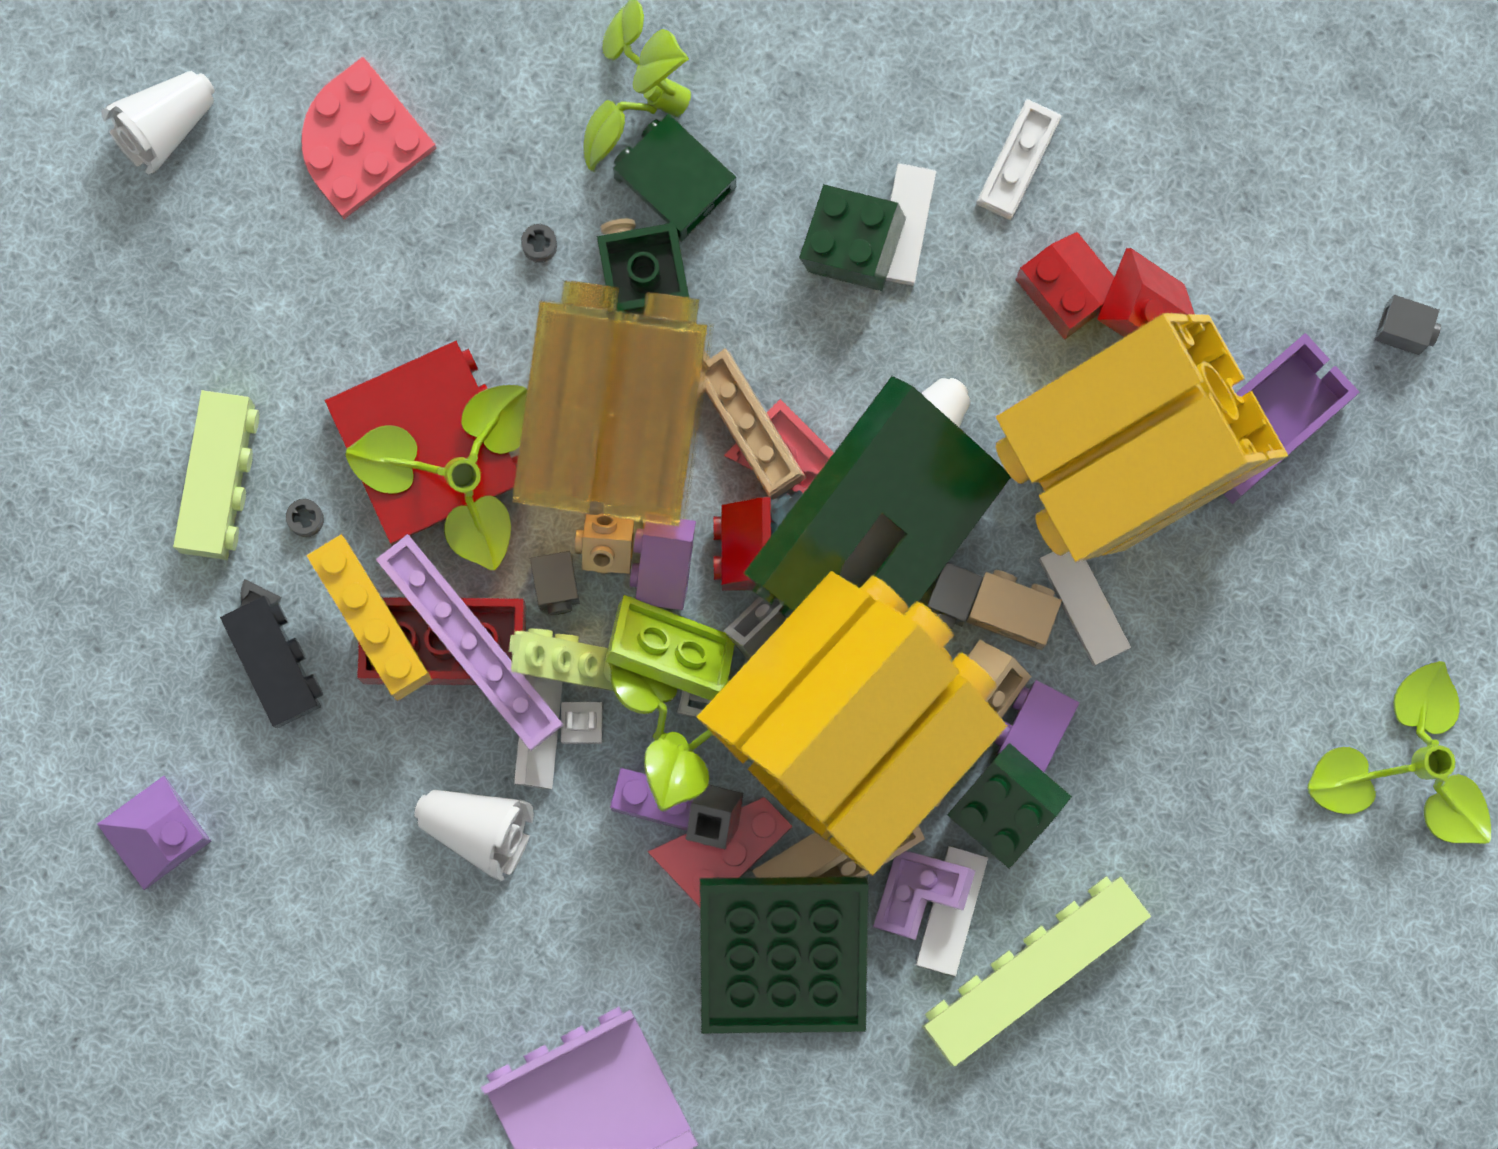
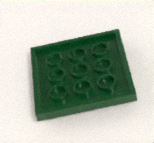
(783, 954)

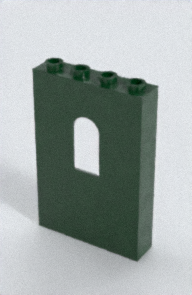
(895, 462)

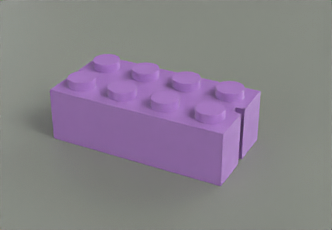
(1296, 399)

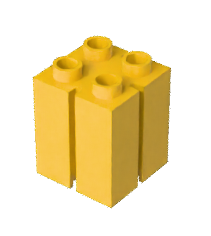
(1137, 437)
(857, 716)

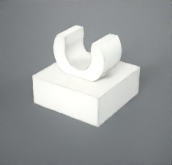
(581, 722)

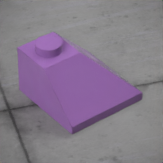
(154, 832)

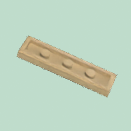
(751, 426)

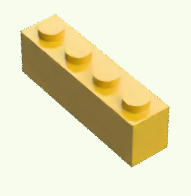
(369, 617)

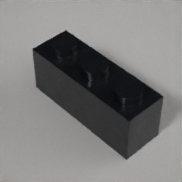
(272, 661)

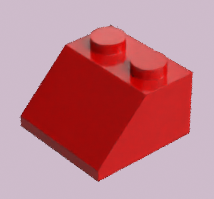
(1066, 283)
(1141, 294)
(743, 532)

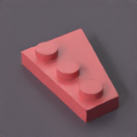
(802, 442)
(689, 861)

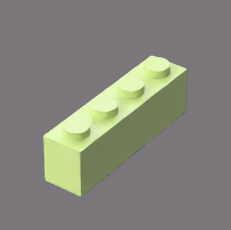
(215, 475)

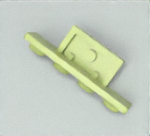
(559, 658)

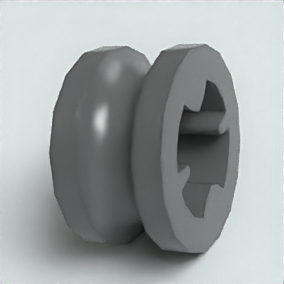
(528, 249)
(312, 508)

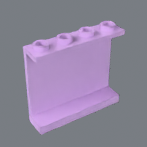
(591, 1093)

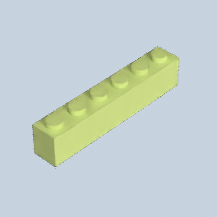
(1035, 971)

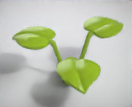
(656, 62)
(472, 531)
(1433, 705)
(669, 762)

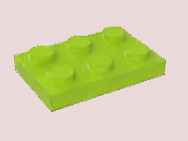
(670, 648)

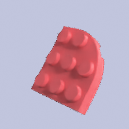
(359, 138)

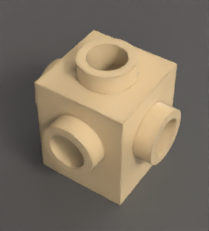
(606, 544)

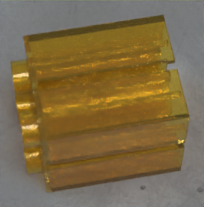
(614, 405)

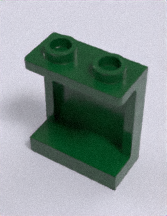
(674, 175)

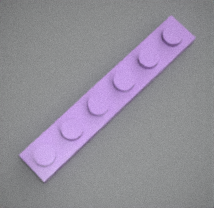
(469, 642)

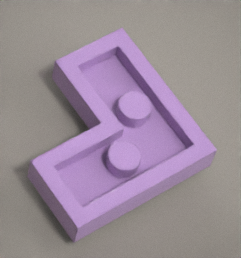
(914, 882)

